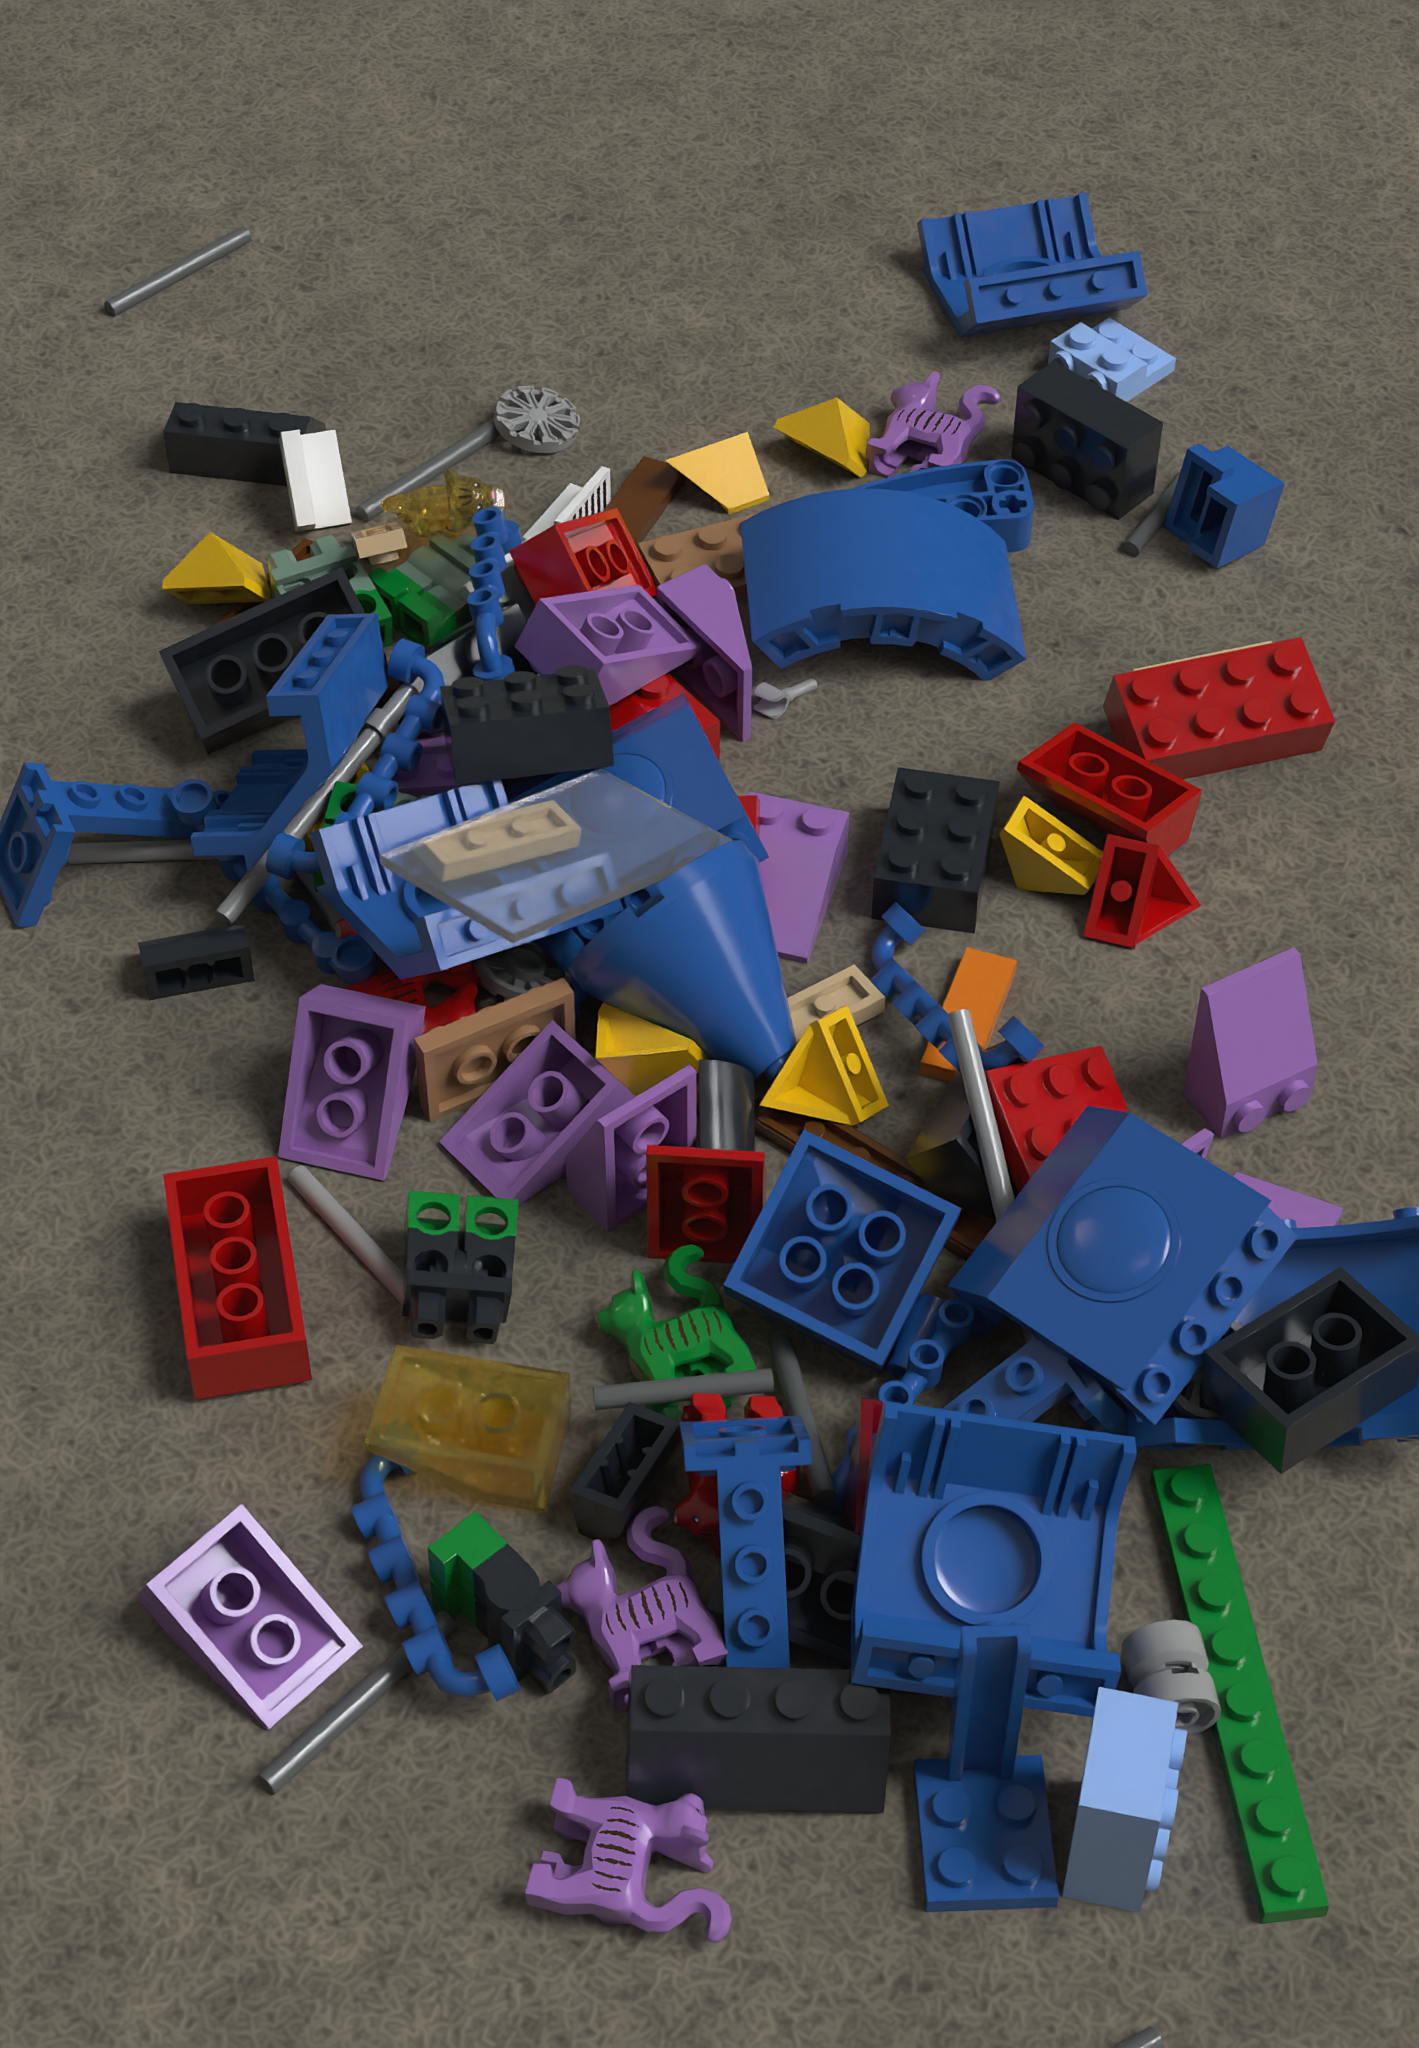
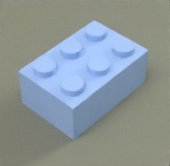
(1125, 1800)

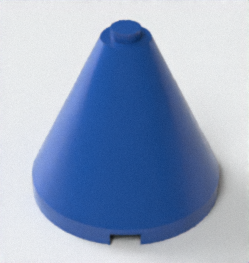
(700, 962)

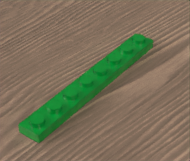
(1249, 1728)

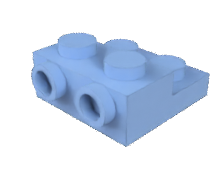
(1112, 357)

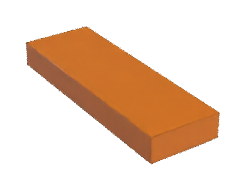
(982, 988)

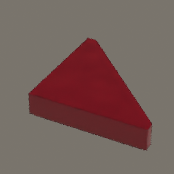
(866, 1425)

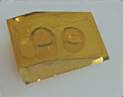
(474, 1424)

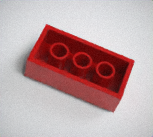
(1221, 710)
(236, 1278)

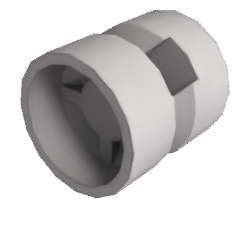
(1171, 1664)

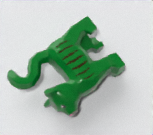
(680, 1346)

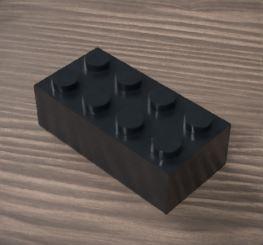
(236, 663)

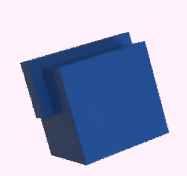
(1222, 504)

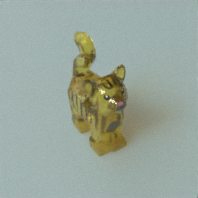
(446, 506)

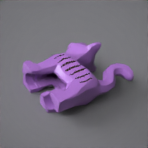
(923, 433)
(647, 1620)
(615, 1863)

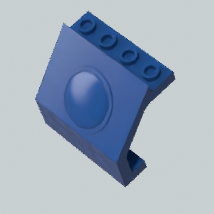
(1025, 266)
(334, 690)
(674, 762)
(395, 917)
(1126, 1257)
(984, 1526)

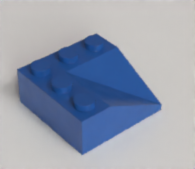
(841, 1250)

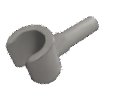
(775, 701)

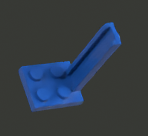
(48, 813)
(1036, 1381)
(748, 1469)
(982, 1805)

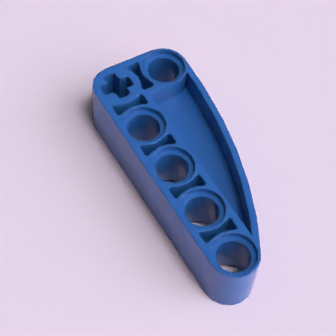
(988, 490)

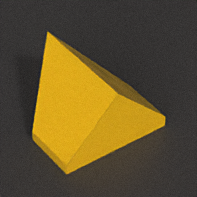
(831, 432)
(726, 472)
(217, 574)
(1047, 852)
(641, 1051)
(829, 1074)

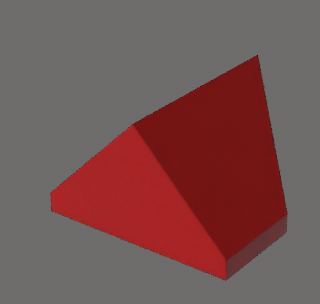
(1136, 893)

